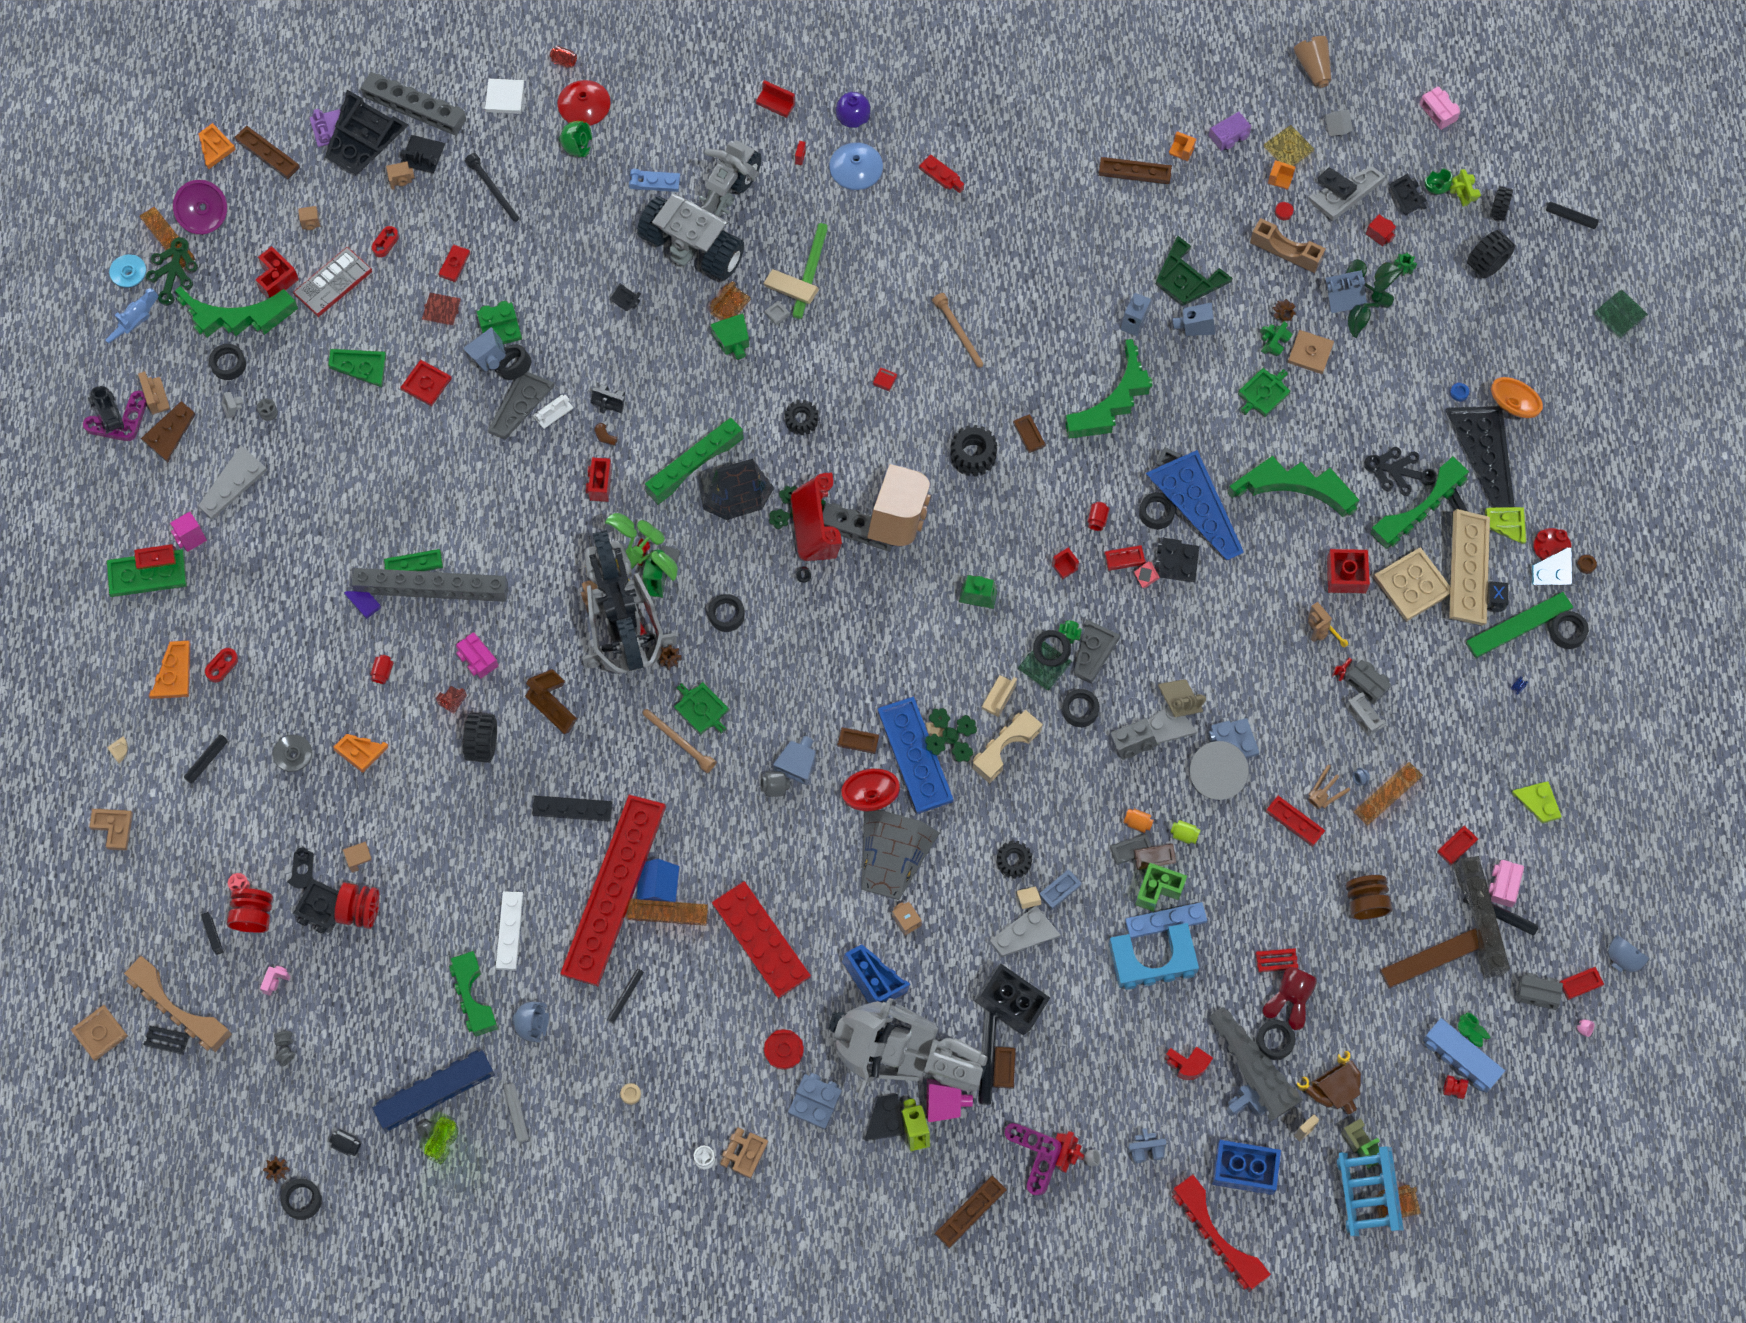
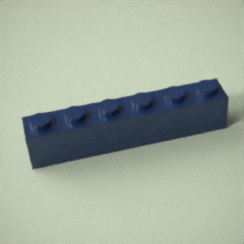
(433, 1091)

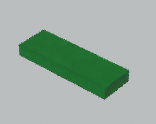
(415, 562)

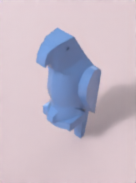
(134, 314)

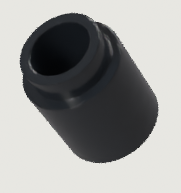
(345, 1142)

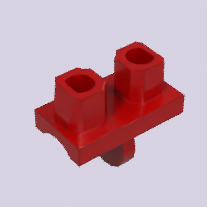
(1070, 1151)

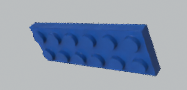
(917, 765)

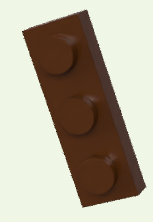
(553, 710)

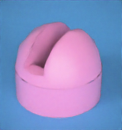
(1586, 1027)

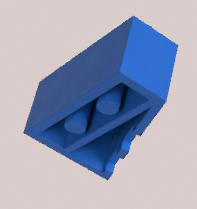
(872, 976)

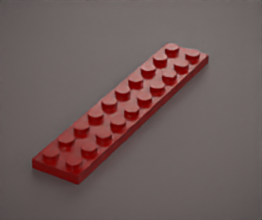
(613, 890)

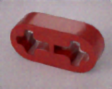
(387, 243)

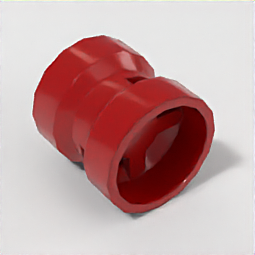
(1455, 1087)

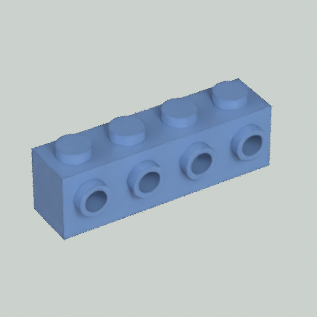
(1463, 1055)

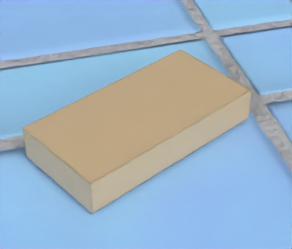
(1306, 1128)

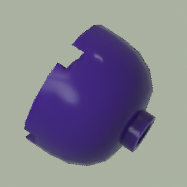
(853, 109)

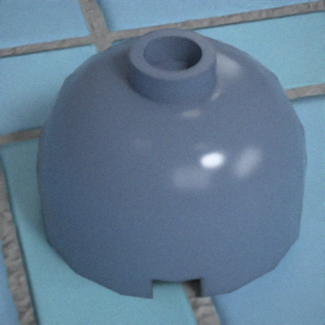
(1626, 956)
(531, 1021)

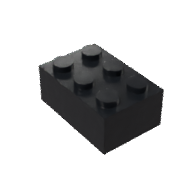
(1012, 999)

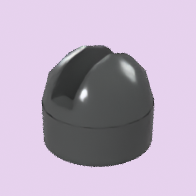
(425, 1129)

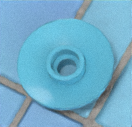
(126, 264)

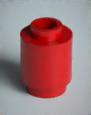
(1098, 516)
(381, 669)

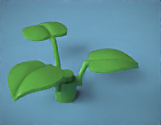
(626, 527)

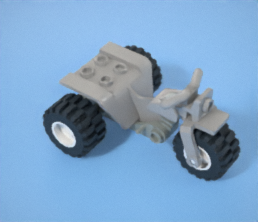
(697, 226)

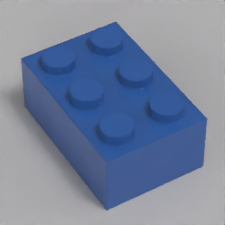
(1246, 1167)

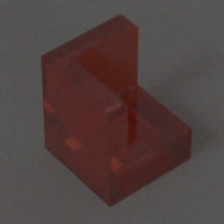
(451, 699)

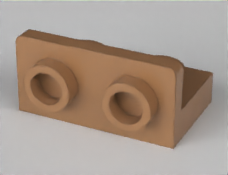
(154, 393)
(1319, 621)

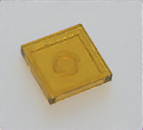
(1289, 146)

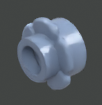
(1361, 777)

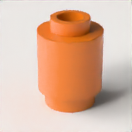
(1138, 820)

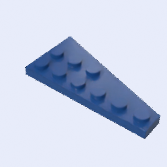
(1193, 493)

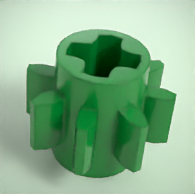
(1405, 263)
(1070, 630)

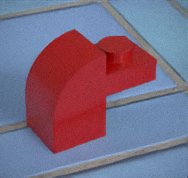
(1189, 1068)

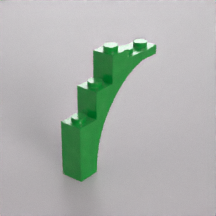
(260, 316)
(1101, 417)

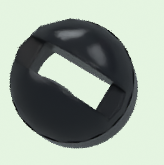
(807, 574)

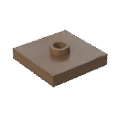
(1310, 351)
(99, 1033)

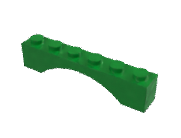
(672, 476)
(1392, 527)

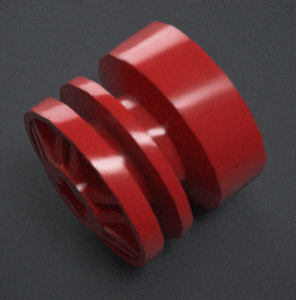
(357, 906)
(250, 910)

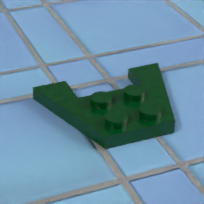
(1183, 281)

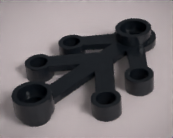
(1397, 469)

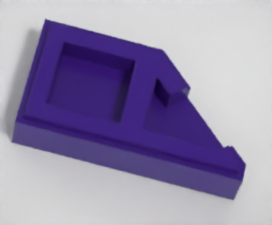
(363, 602)

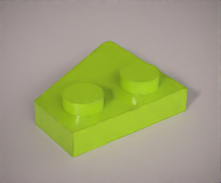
(1508, 522)
(1539, 801)

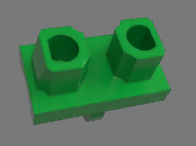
(1273, 336)

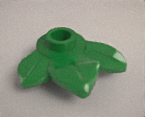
(1470, 1028)

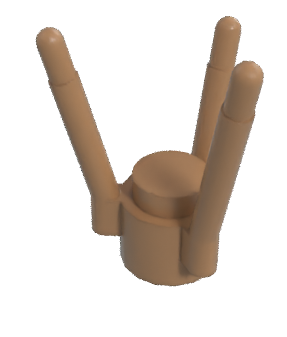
(1319, 797)

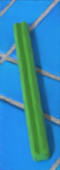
(811, 265)

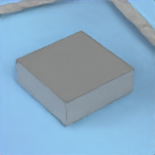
(777, 313)

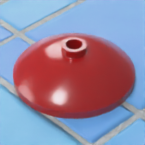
(588, 109)
(870, 789)

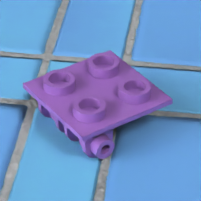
(324, 125)

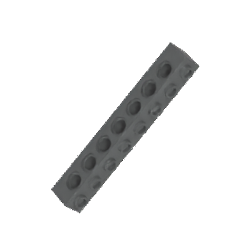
(430, 584)

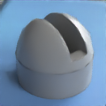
(1092, 1158)

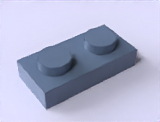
(1060, 889)

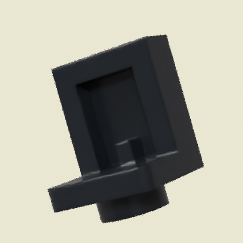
(625, 298)

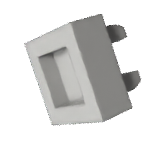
(231, 404)

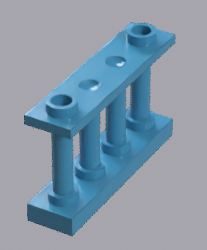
(1387, 1179)

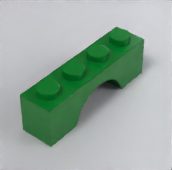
(480, 1017)

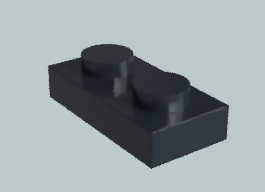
(1337, 183)

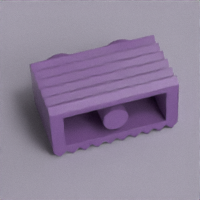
(1230, 131)

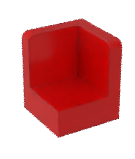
(1065, 563)

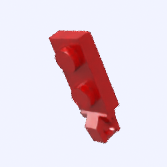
(941, 174)

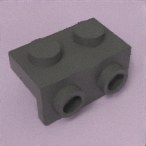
(1134, 739)

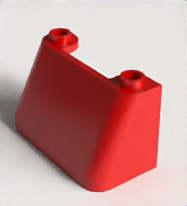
(812, 538)

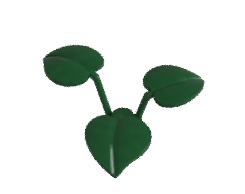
(1384, 277)

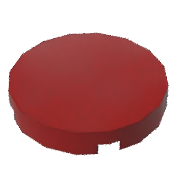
(783, 1049)

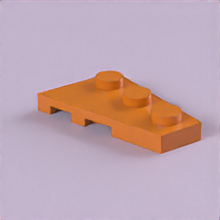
(174, 672)

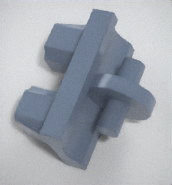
(1156, 1146)

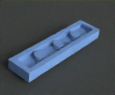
(1161, 920)

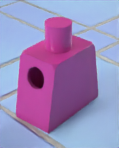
(945, 1101)

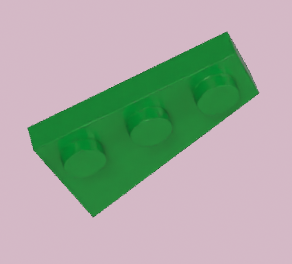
(360, 364)

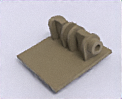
(1181, 698)

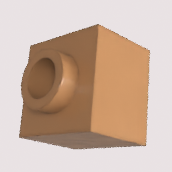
(309, 217)

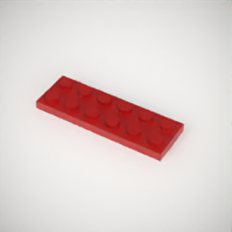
(761, 940)

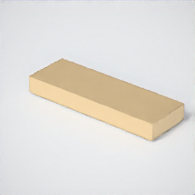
(791, 286)

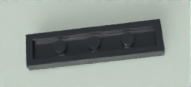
(572, 808)

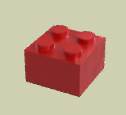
(1348, 571)

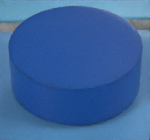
(1459, 392)

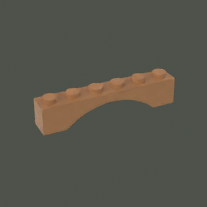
(207, 1029)

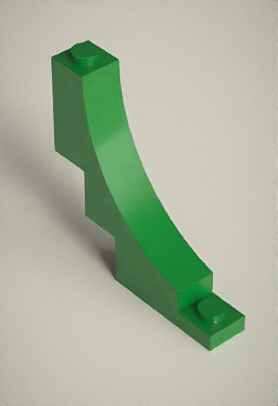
(1273, 477)

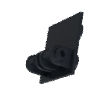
(422, 153)

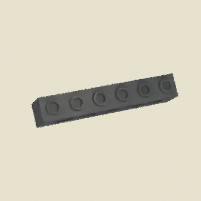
(404, 104)

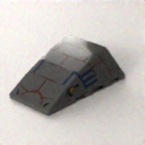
(893, 851)

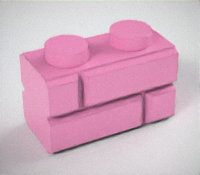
(1440, 107)
(1506, 883)

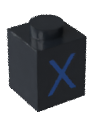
(1497, 596)

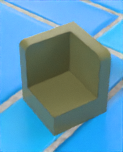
(1355, 1135)

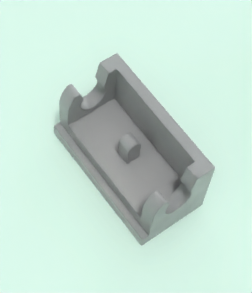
(1365, 714)

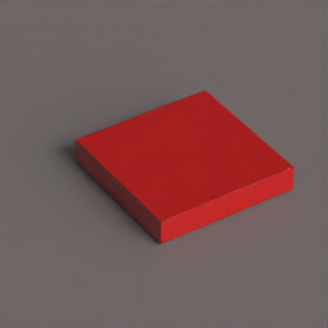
(426, 383)

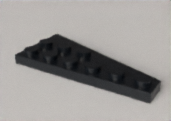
(1485, 443)

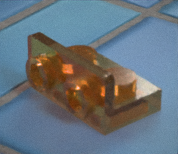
(729, 302)
(1408, 1202)

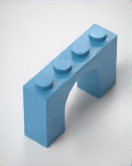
(1132, 972)

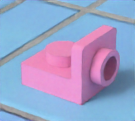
(270, 980)

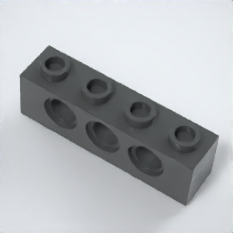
(847, 529)

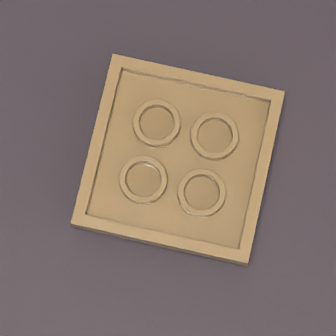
(1413, 584)

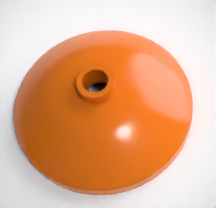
(1516, 397)

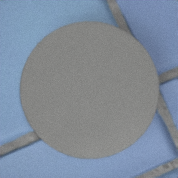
(1219, 770)

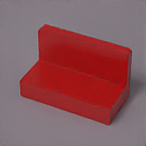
(776, 99)
(155, 556)

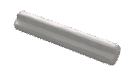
(516, 1113)

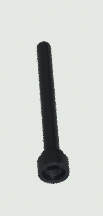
(473, 162)

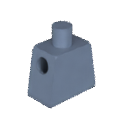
(1138, 310)
(1196, 320)
(486, 350)
(797, 760)

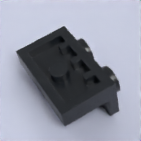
(1407, 194)

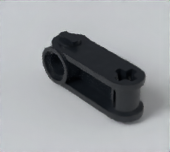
(107, 412)

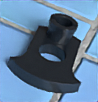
(298, 880)

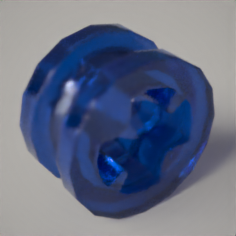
(1519, 685)

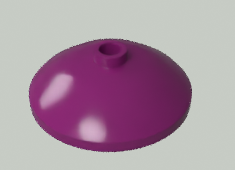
(188, 206)

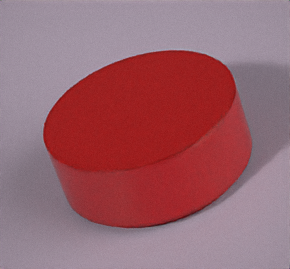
(1284, 211)

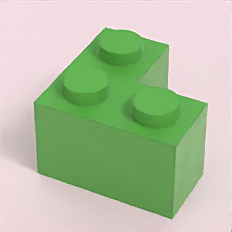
(1159, 881)

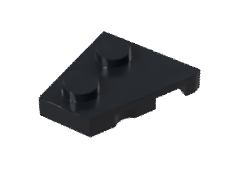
(886, 1119)

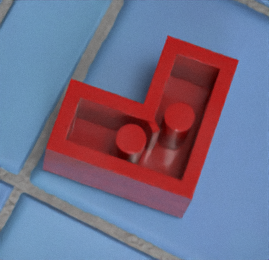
(278, 273)

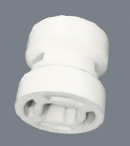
(705, 1154)

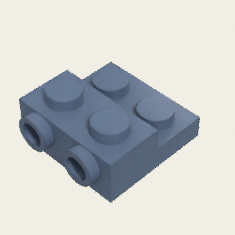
(1236, 733)
(815, 1100)

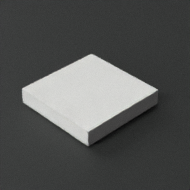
(504, 96)

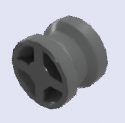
(269, 406)

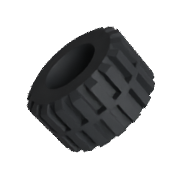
(1491, 254)
(970, 463)
(480, 737)

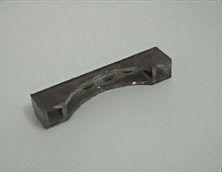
(1490, 943)

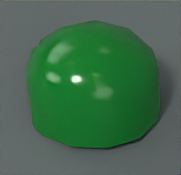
(1442, 179)

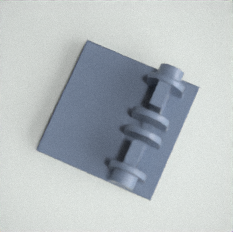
(1346, 291)

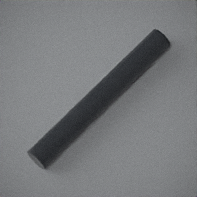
(625, 996)

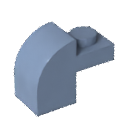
(1248, 1098)

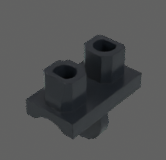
(608, 400)

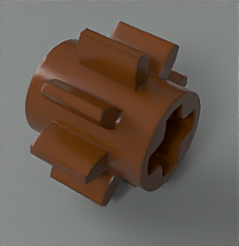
(1284, 315)
(674, 658)
(272, 1166)

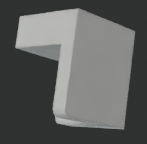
(1339, 122)

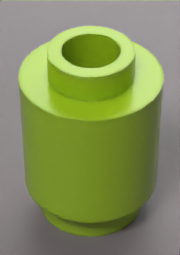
(1185, 832)

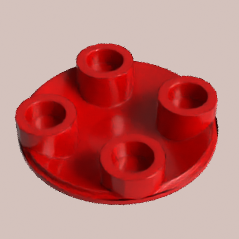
(1550, 542)

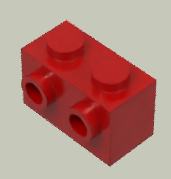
(600, 479)

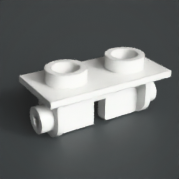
(553, 411)

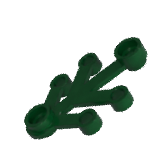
(172, 268)

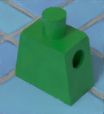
(731, 335)
(654, 577)
(978, 592)

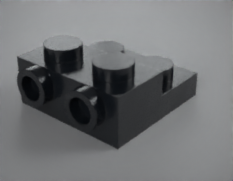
(1177, 560)
(317, 907)

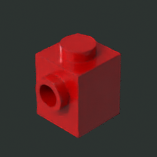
(1381, 230)

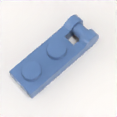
(654, 180)

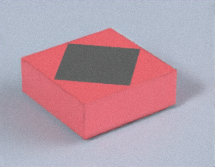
(1146, 574)

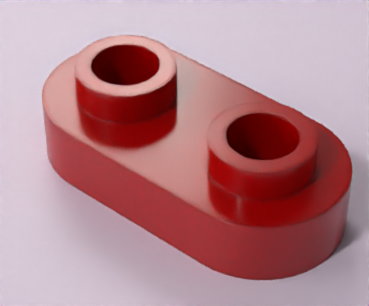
(219, 664)

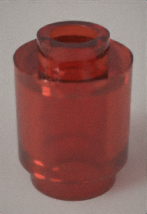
(563, 56)

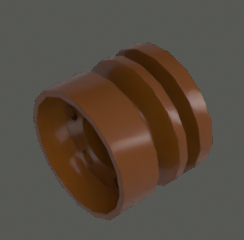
(1368, 897)

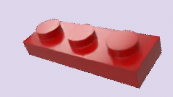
(1295, 821)

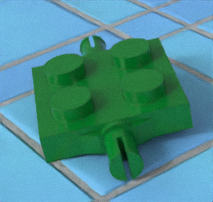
(1264, 392)
(701, 708)

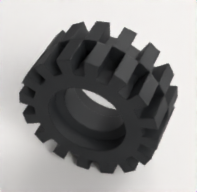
(1501, 203)
(798, 408)
(1019, 849)

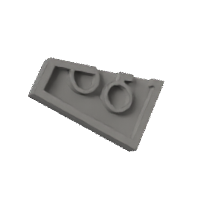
(1167, 727)
(1025, 932)

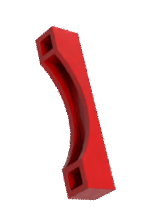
(1247, 1268)

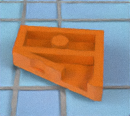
(214, 145)

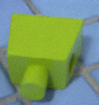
(915, 1125)

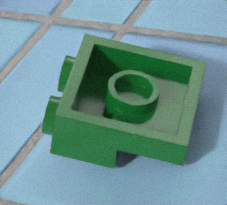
(502, 320)

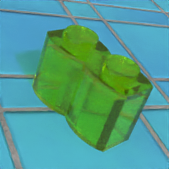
(439, 1144)

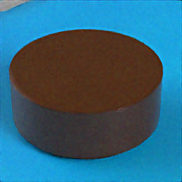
(1586, 564)

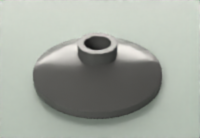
(289, 745)

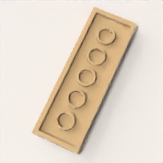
(1469, 567)

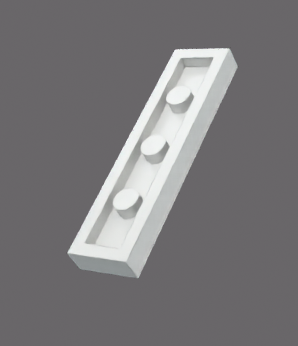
(509, 931)

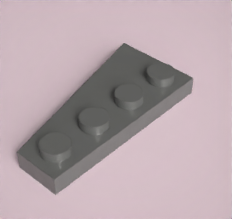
(519, 402)

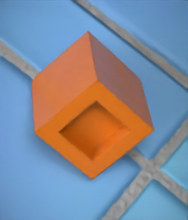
(1182, 146)
(1281, 175)

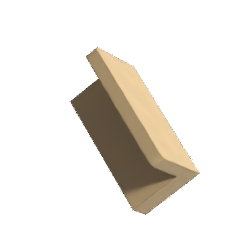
(999, 695)

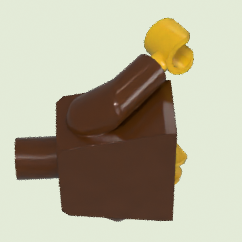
(1336, 1086)

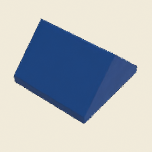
(658, 881)

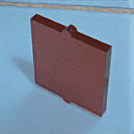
(441, 308)

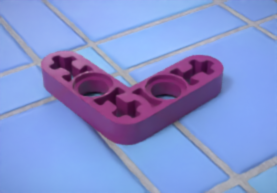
(133, 425)
(1043, 1155)

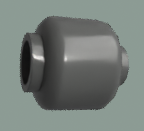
(774, 783)

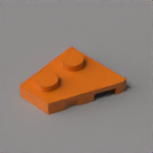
(359, 751)

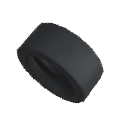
(519, 368)
(232, 373)
(1154, 523)
(726, 626)
(1566, 643)
(1038, 653)
(1080, 722)
(1283, 1026)
(311, 1211)

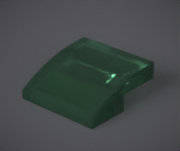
(1621, 313)
(1043, 674)

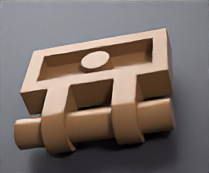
(749, 1156)

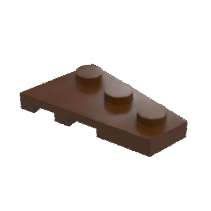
(167, 433)

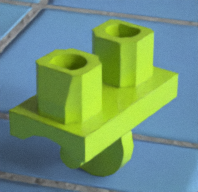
(1463, 188)

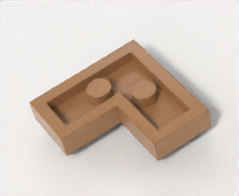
(116, 823)

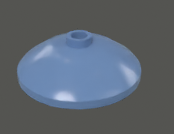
(856, 174)

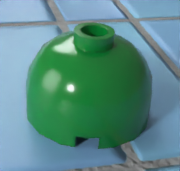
(574, 136)

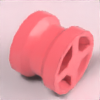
(236, 881)

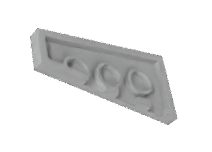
(1335, 206)
(232, 482)

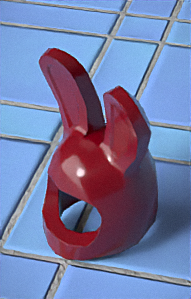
(1296, 988)

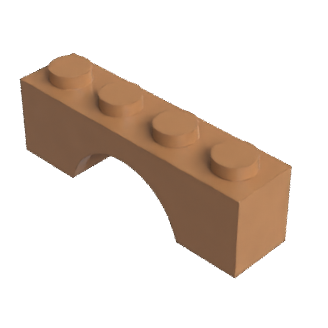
(1302, 254)

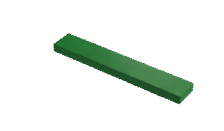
(1519, 625)

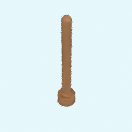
(941, 302)
(706, 763)

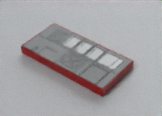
(332, 282)

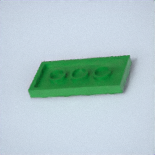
(128, 580)

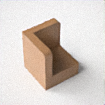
(357, 855)

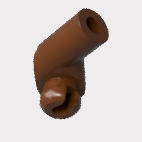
(602, 435)

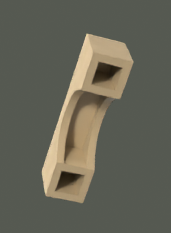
(1023, 729)

